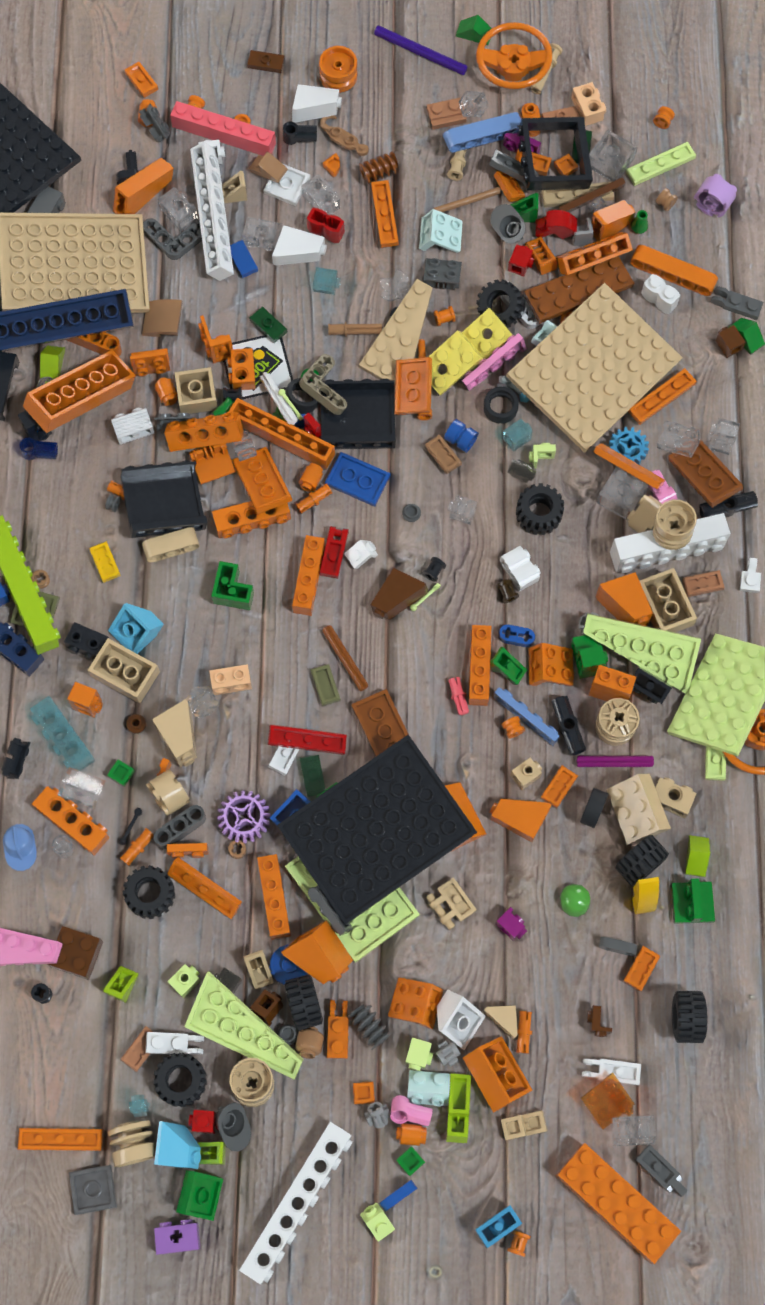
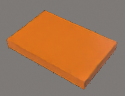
(413, 386)

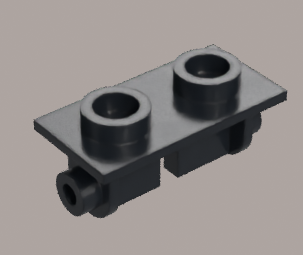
(13, 767)

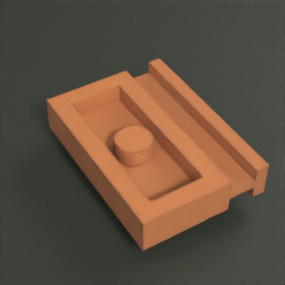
(445, 114)

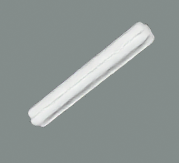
(280, 402)

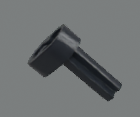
(132, 169)

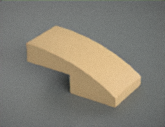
(524, 1125)

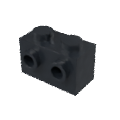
(32, 428)
(84, 641)
(651, 685)

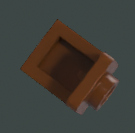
(594, 1019)

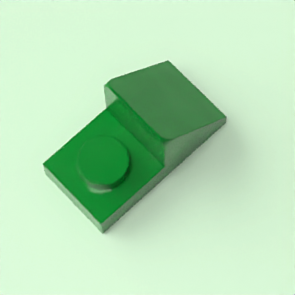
(508, 666)

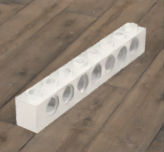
(211, 211)
(251, 1265)

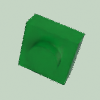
(121, 773)
(410, 1161)

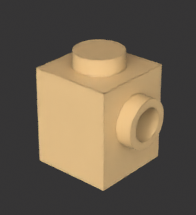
(526, 773)

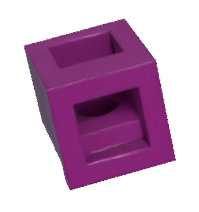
(511, 925)

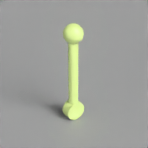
(281, 392)
(413, 607)

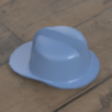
(19, 847)

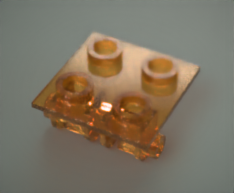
(608, 1101)

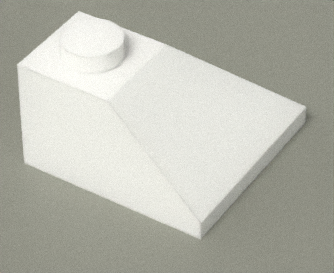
(458, 1018)

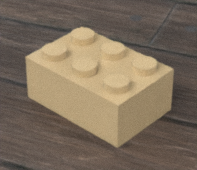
(668, 602)
(123, 670)
(638, 808)

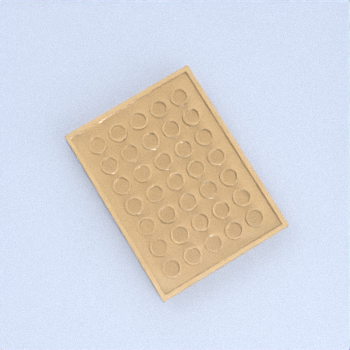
(71, 257)
(594, 367)

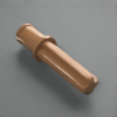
(344, 329)

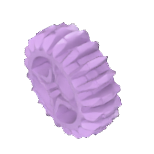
(231, 807)

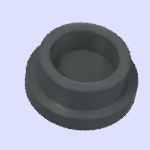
(411, 512)
(288, 1034)

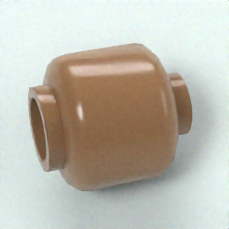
(309, 1043)

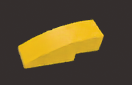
(646, 895)

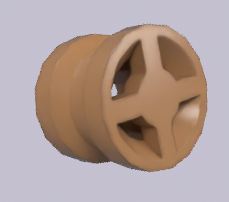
(666, 199)

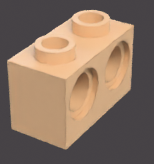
(586, 104)
(230, 679)

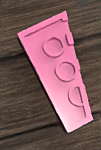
(494, 362)
(27, 949)

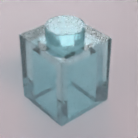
(326, 281)
(517, 434)

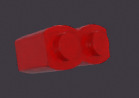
(325, 225)

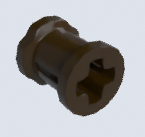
(507, 590)

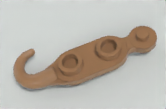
(343, 137)

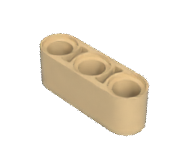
(170, 544)

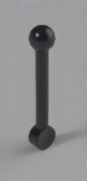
(138, 812)

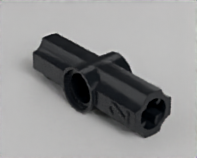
(739, 503)
(571, 736)

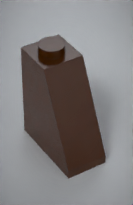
(397, 594)

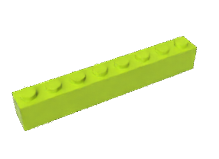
(25, 592)

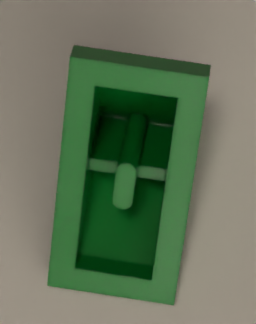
(473, 29)
(528, 207)
(751, 334)

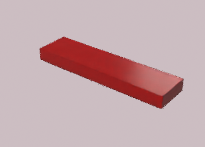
(307, 739)

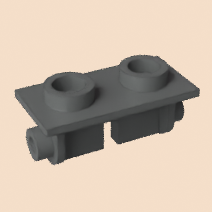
(159, 128)

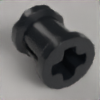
(232, 393)
(434, 569)
(36, 991)

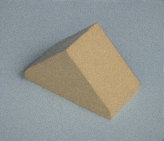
(235, 189)
(258, 969)
(504, 1017)

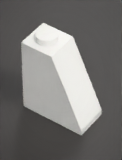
(315, 103)
(298, 247)

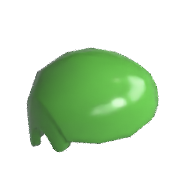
(575, 900)

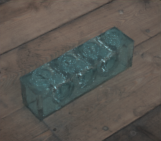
(47, 709)

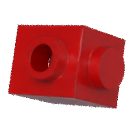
(521, 260)
(202, 1121)

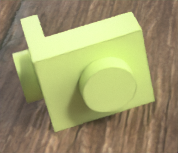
(542, 451)
(377, 1221)

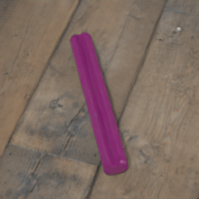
(615, 761)

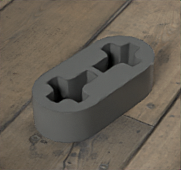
(618, 946)

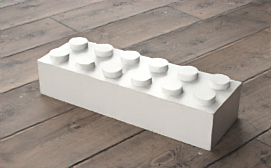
(643, 550)

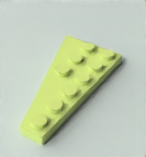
(658, 651)
(231, 1023)

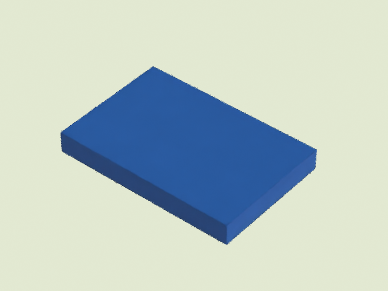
(357, 479)

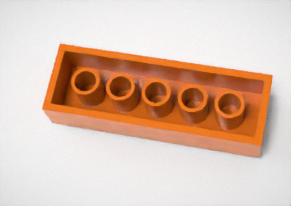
(79, 391)
(618, 1203)

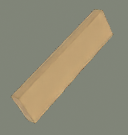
(556, 198)

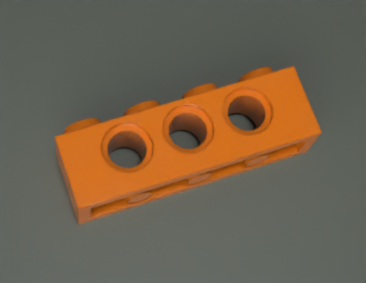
(594, 253)
(179, 441)
(241, 512)
(308, 575)
(479, 665)
(92, 842)
(274, 896)

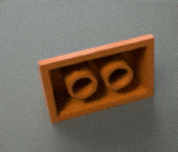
(461, 798)
(497, 1074)

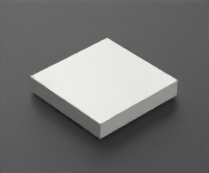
(289, 187)

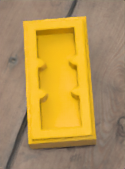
(105, 562)

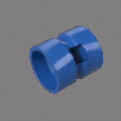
(461, 435)

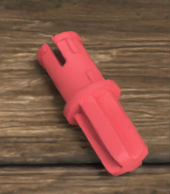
(458, 696)

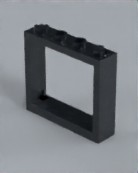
(534, 182)

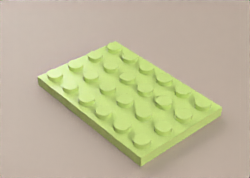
(723, 696)
(370, 927)

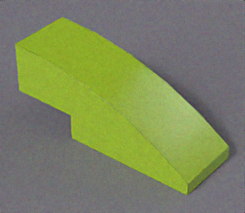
(458, 1108)

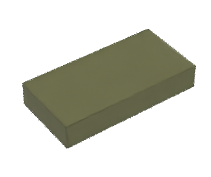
(325, 685)

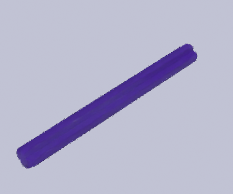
(420, 50)

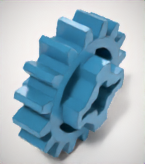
(636, 448)

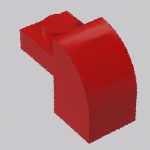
(556, 222)

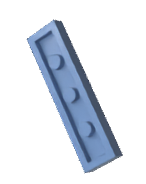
(533, 721)

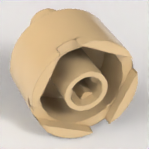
(644, 516)
(168, 792)

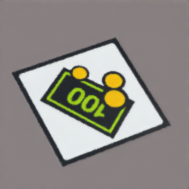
(268, 358)

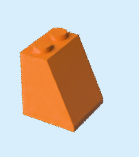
(625, 599)
(319, 953)

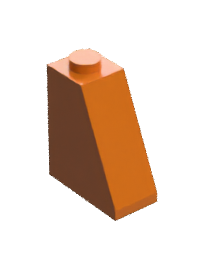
(612, 219)
(520, 816)

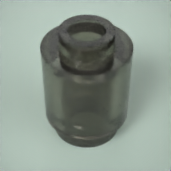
(522, 470)

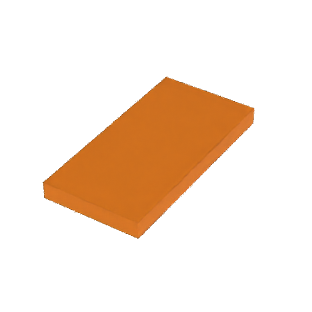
(262, 481)

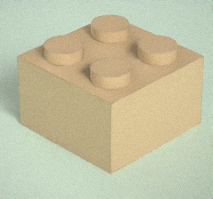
(196, 390)

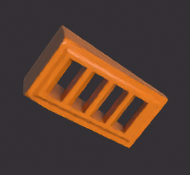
(546, 265)

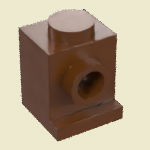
(264, 1001)

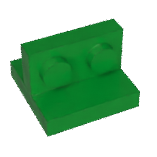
(693, 902)
(199, 1195)

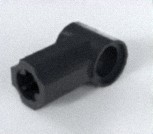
(294, 133)

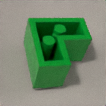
(228, 591)
(588, 655)

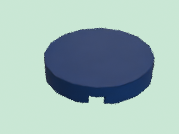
(283, 968)

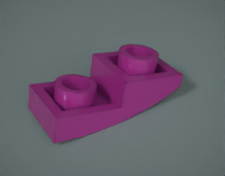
(511, 142)

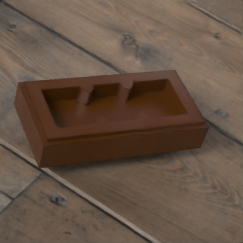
(265, 61)

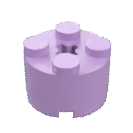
(715, 195)

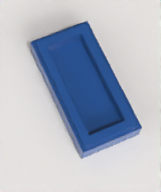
(243, 259)

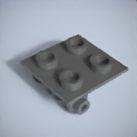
(442, 271)
(167, 418)

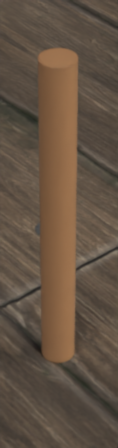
(468, 200)

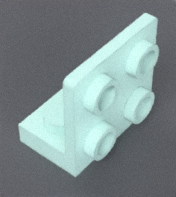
(440, 230)

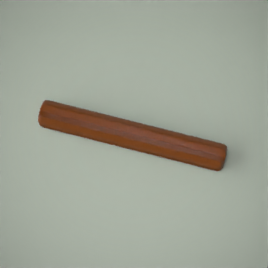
(345, 658)

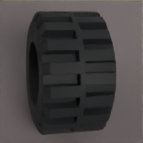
(502, 288)
(542, 495)
(642, 860)
(144, 876)
(303, 1002)
(689, 1016)
(162, 1075)

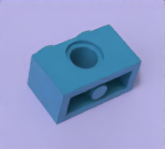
(498, 1226)

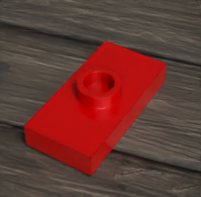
(312, 426)

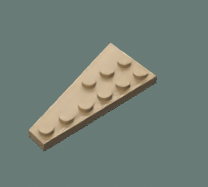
(400, 335)

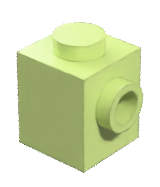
(184, 980)
(419, 1054)

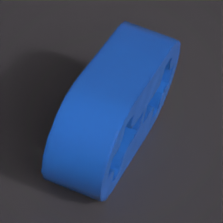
(518, 631)
(398, 1195)

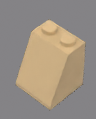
(177, 732)

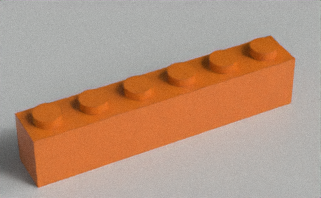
(284, 434)

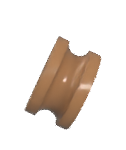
(44, 583)
(231, 848)

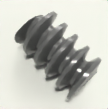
(369, 1025)

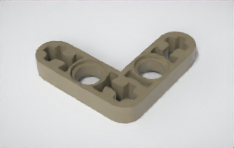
(317, 385)

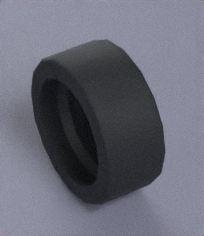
(501, 392)
(302, 407)
(594, 808)

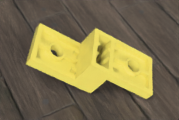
(467, 349)

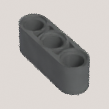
(185, 818)

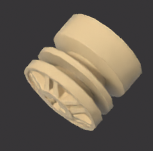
(675, 515)
(613, 731)
(254, 1070)
(132, 1143)

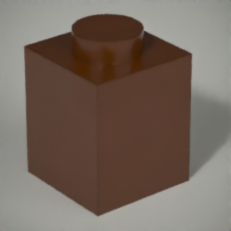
(730, 341)

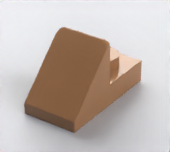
(268, 167)

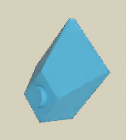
(135, 627)
(176, 1147)

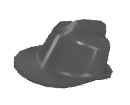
(508, 223)
(233, 1126)

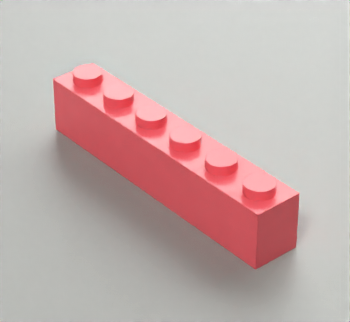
(222, 128)

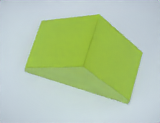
(51, 361)
(697, 856)
(121, 984)
(212, 1153)

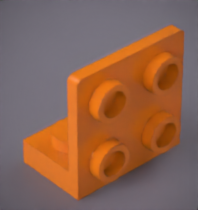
(218, 348)
(150, 362)
(550, 664)
(415, 1002)

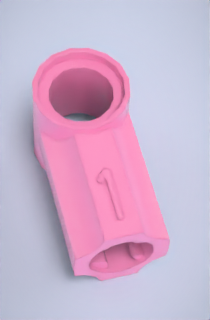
(665, 492)
(405, 1111)

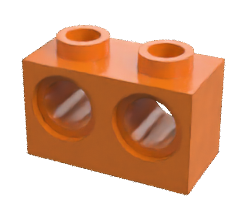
(242, 369)
(85, 700)

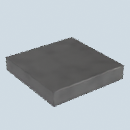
(93, 1190)

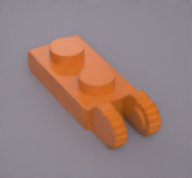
(338, 1032)

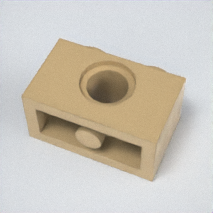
(685, 797)

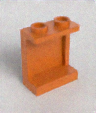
(611, 684)

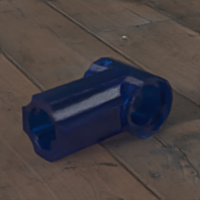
(40, 449)

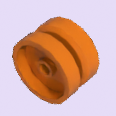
(338, 68)

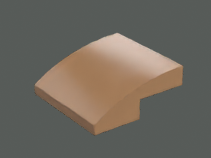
(162, 318)

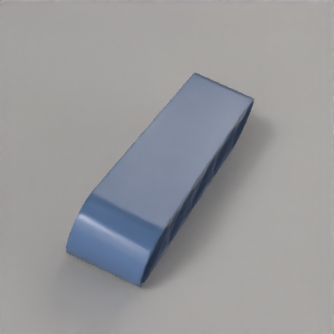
(481, 132)

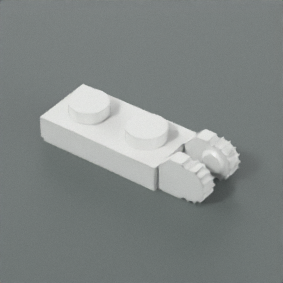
(171, 1043)
(624, 1071)

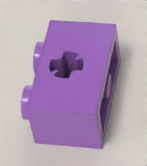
(189, 1241)

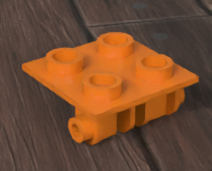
(212, 462)

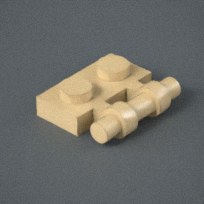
(455, 899)

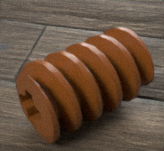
(378, 167)

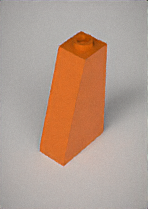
(142, 187)

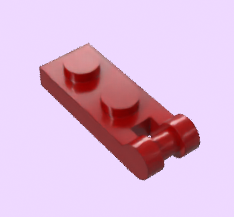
(334, 552)

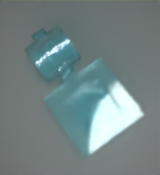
(139, 1106)

